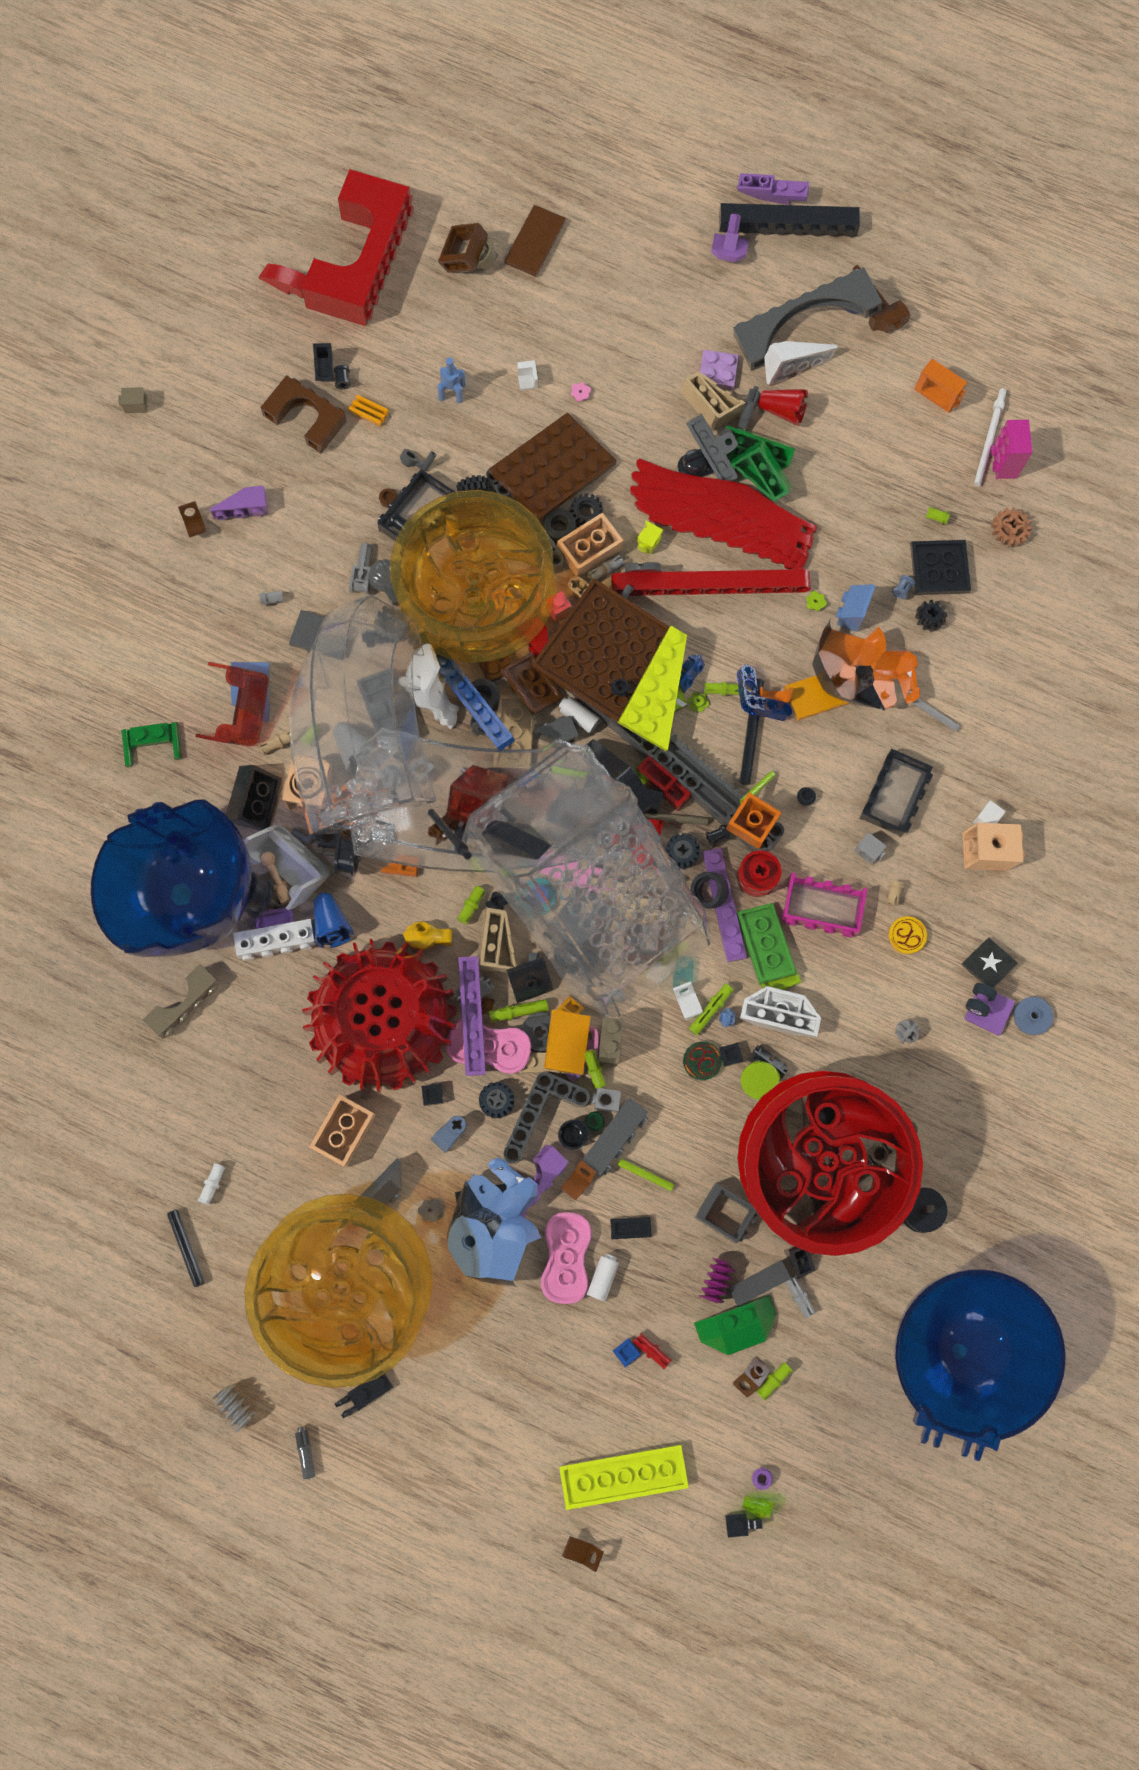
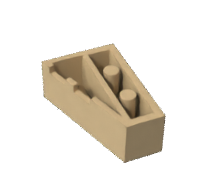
(714, 403)
(495, 942)

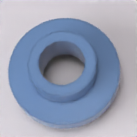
(727, 1018)

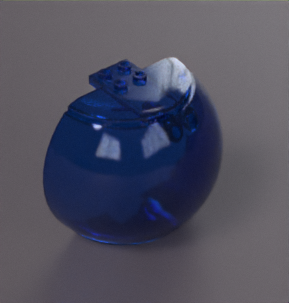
(171, 880)

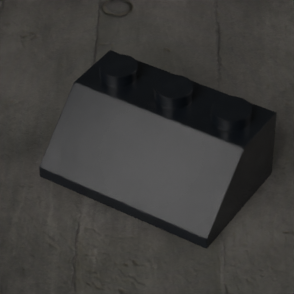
(253, 797)

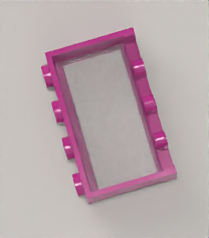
(824, 906)

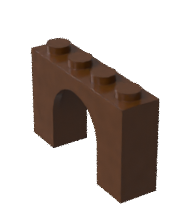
(293, 394)

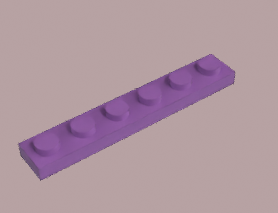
(726, 913)
(471, 1016)

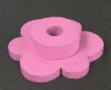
(577, 388)

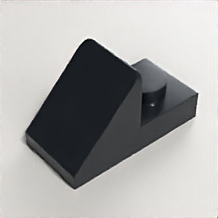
(323, 361)

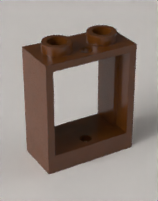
(467, 261)

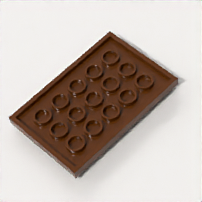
(552, 466)

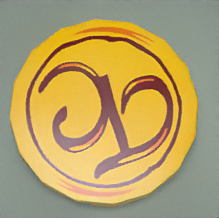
(907, 935)

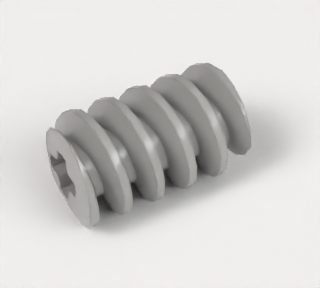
(234, 1406)

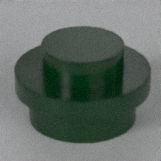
(594, 1121)

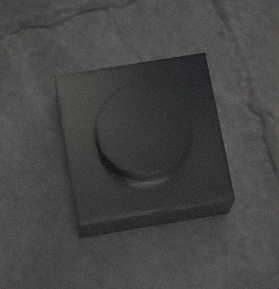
(731, 1055)
(432, 1094)

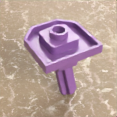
(729, 246)

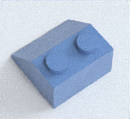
(855, 606)

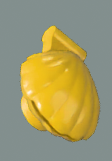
(424, 936)

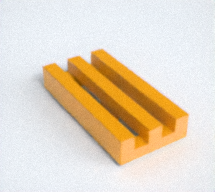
(382, 411)

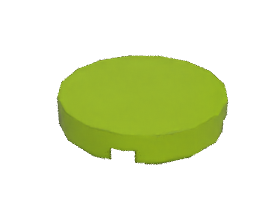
(759, 1079)

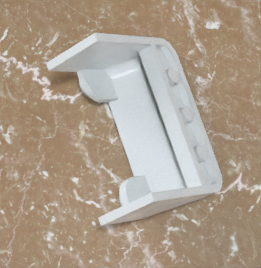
(293, 861)

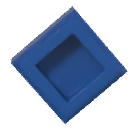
(626, 1352)

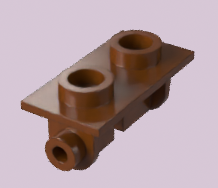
(434, 830)

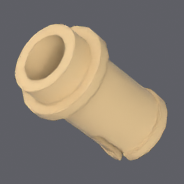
(894, 893)

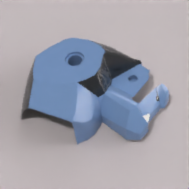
(488, 1228)

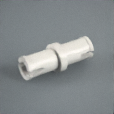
(211, 1184)

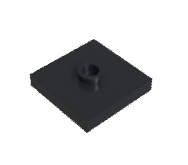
(529, 979)

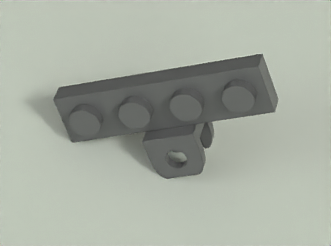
(714, 446)

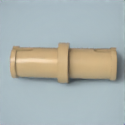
(275, 742)

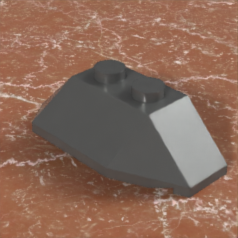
(387, 1185)

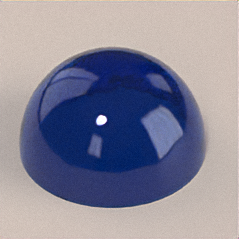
(978, 1358)

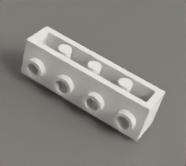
(274, 939)

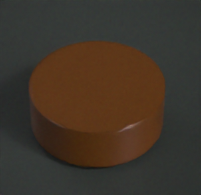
(387, 496)

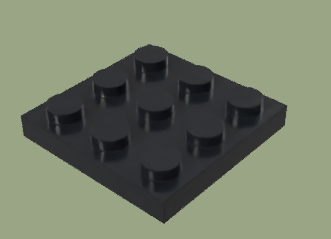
(940, 567)

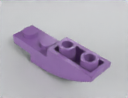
(768, 189)

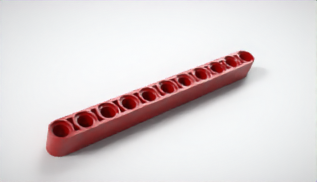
(712, 582)

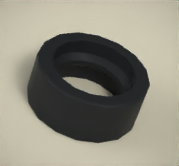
(722, 892)

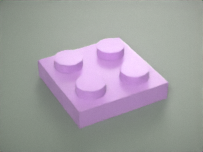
(720, 368)

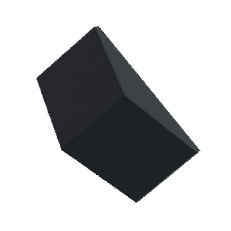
(800, 1261)

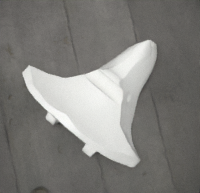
(430, 690)

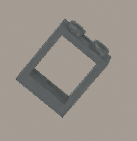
(707, 1204)

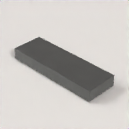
(759, 1283)

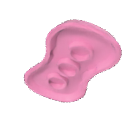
(503, 1048)
(565, 1274)

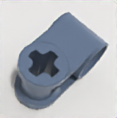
(447, 1136)

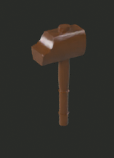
(891, 316)

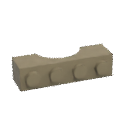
(200, 985)

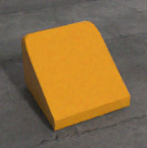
(571, 1006)

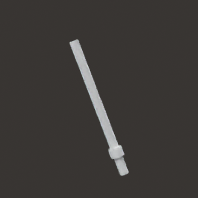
(998, 407)

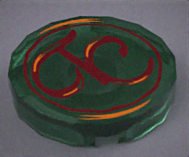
(702, 1061)

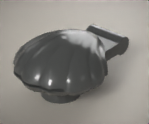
(380, 579)

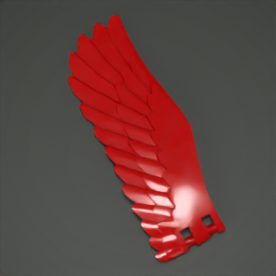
(722, 511)

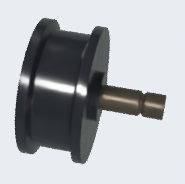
(343, 855)
(260, 896)
(928, 1212)

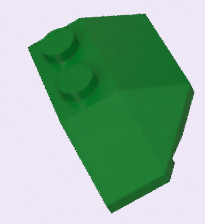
(746, 440)
(738, 1327)

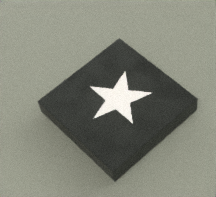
(989, 963)

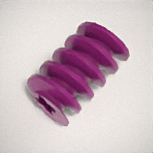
(717, 1281)

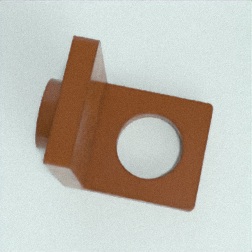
(578, 1181)

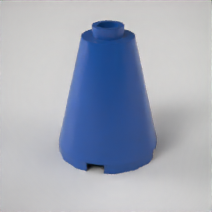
(330, 922)

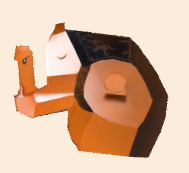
(864, 669)

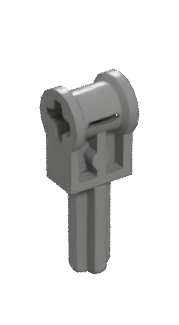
(359, 577)

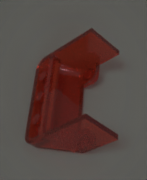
(248, 709)

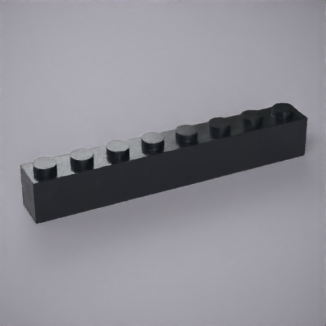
(792, 219)

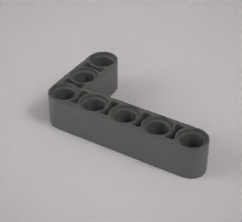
(536, 1110)

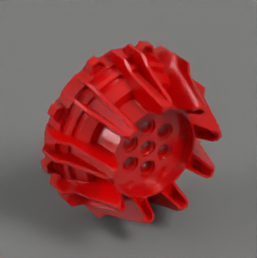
(396, 1051)

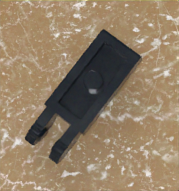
(365, 1393)

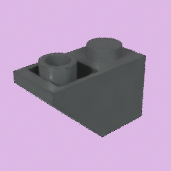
(561, 729)

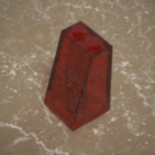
(473, 790)

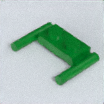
(150, 735)

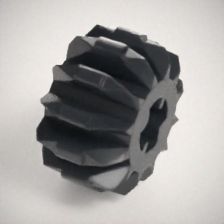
(931, 615)

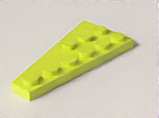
(654, 700)

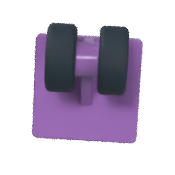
(988, 1009)

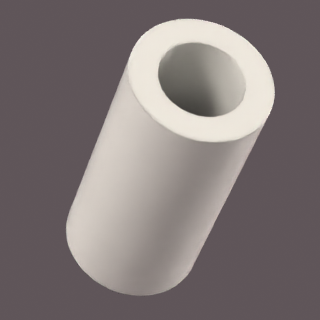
(579, 714)
(603, 1277)

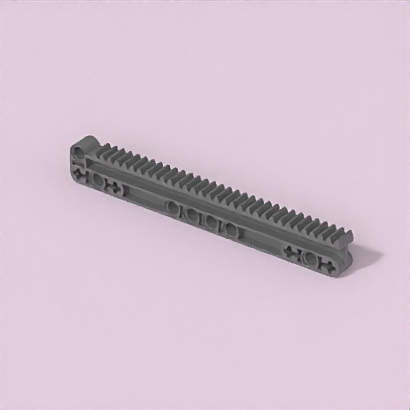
(710, 791)

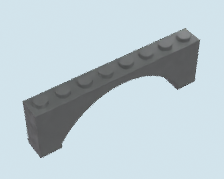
(849, 292)

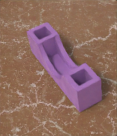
(548, 1165)

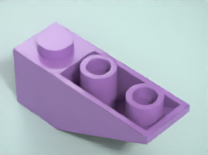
(243, 503)

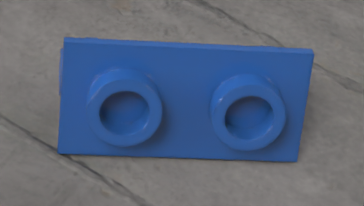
(693, 666)

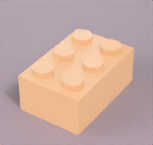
(590, 545)
(342, 1131)

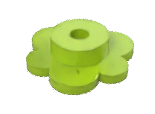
(815, 597)
(694, 705)

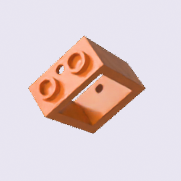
(941, 386)

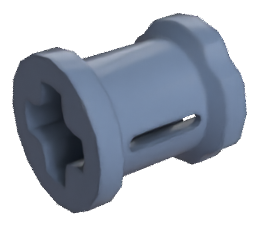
(903, 587)

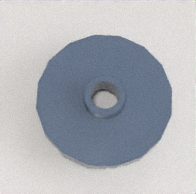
(1024, 1020)

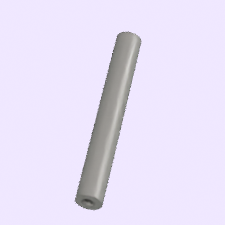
(937, 715)

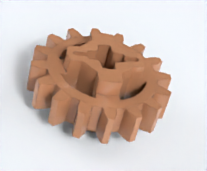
(1012, 526)

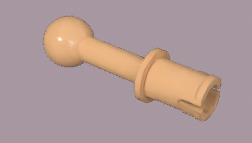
(268, 860)

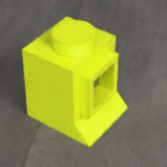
(649, 538)

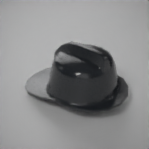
(694, 463)

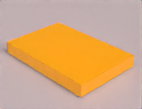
(811, 699)
(567, 1042)

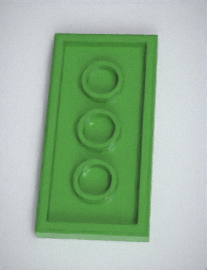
(766, 943)

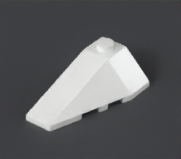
(793, 357)

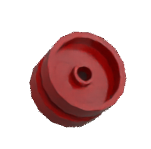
(766, 865)

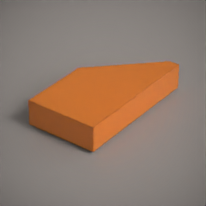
(398, 869)

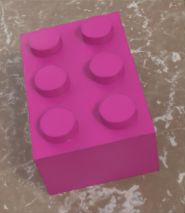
(1012, 449)

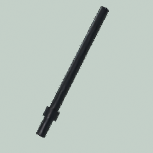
(460, 847)

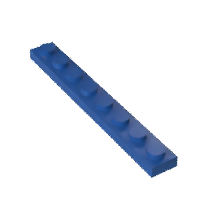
(475, 703)

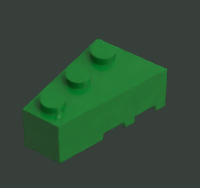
(763, 470)

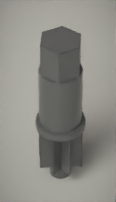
(750, 404)
(304, 1451)

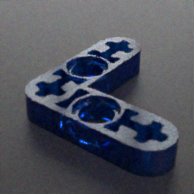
(753, 703)

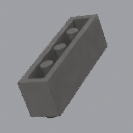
(614, 1137)

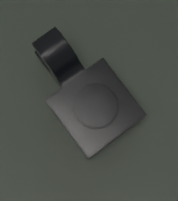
(738, 1524)

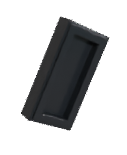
(630, 1228)

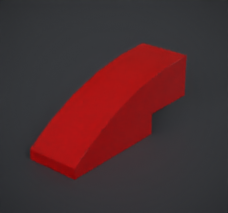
(283, 278)
(664, 782)

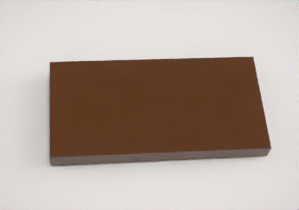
(535, 240)

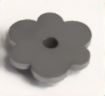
(433, 1215)

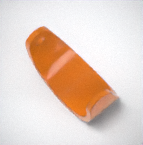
(784, 696)

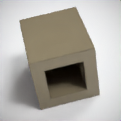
(133, 400)

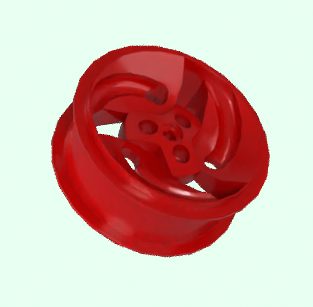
(851, 1217)

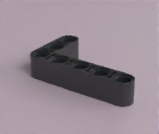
(623, 773)

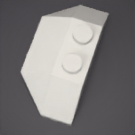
(781, 1012)

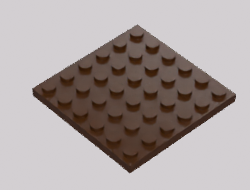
(599, 643)

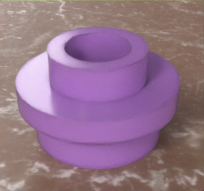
(768, 1481)

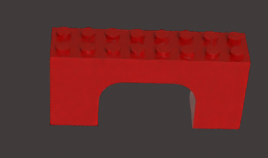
(354, 289)

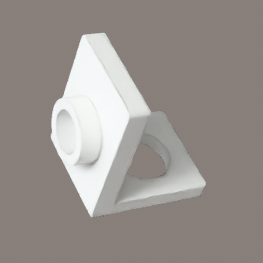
(688, 1001)

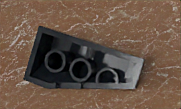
(515, 839)

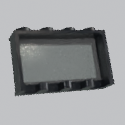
(419, 492)
(897, 792)

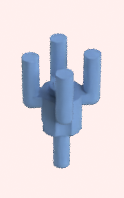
(451, 379)

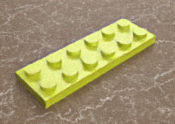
(623, 1477)

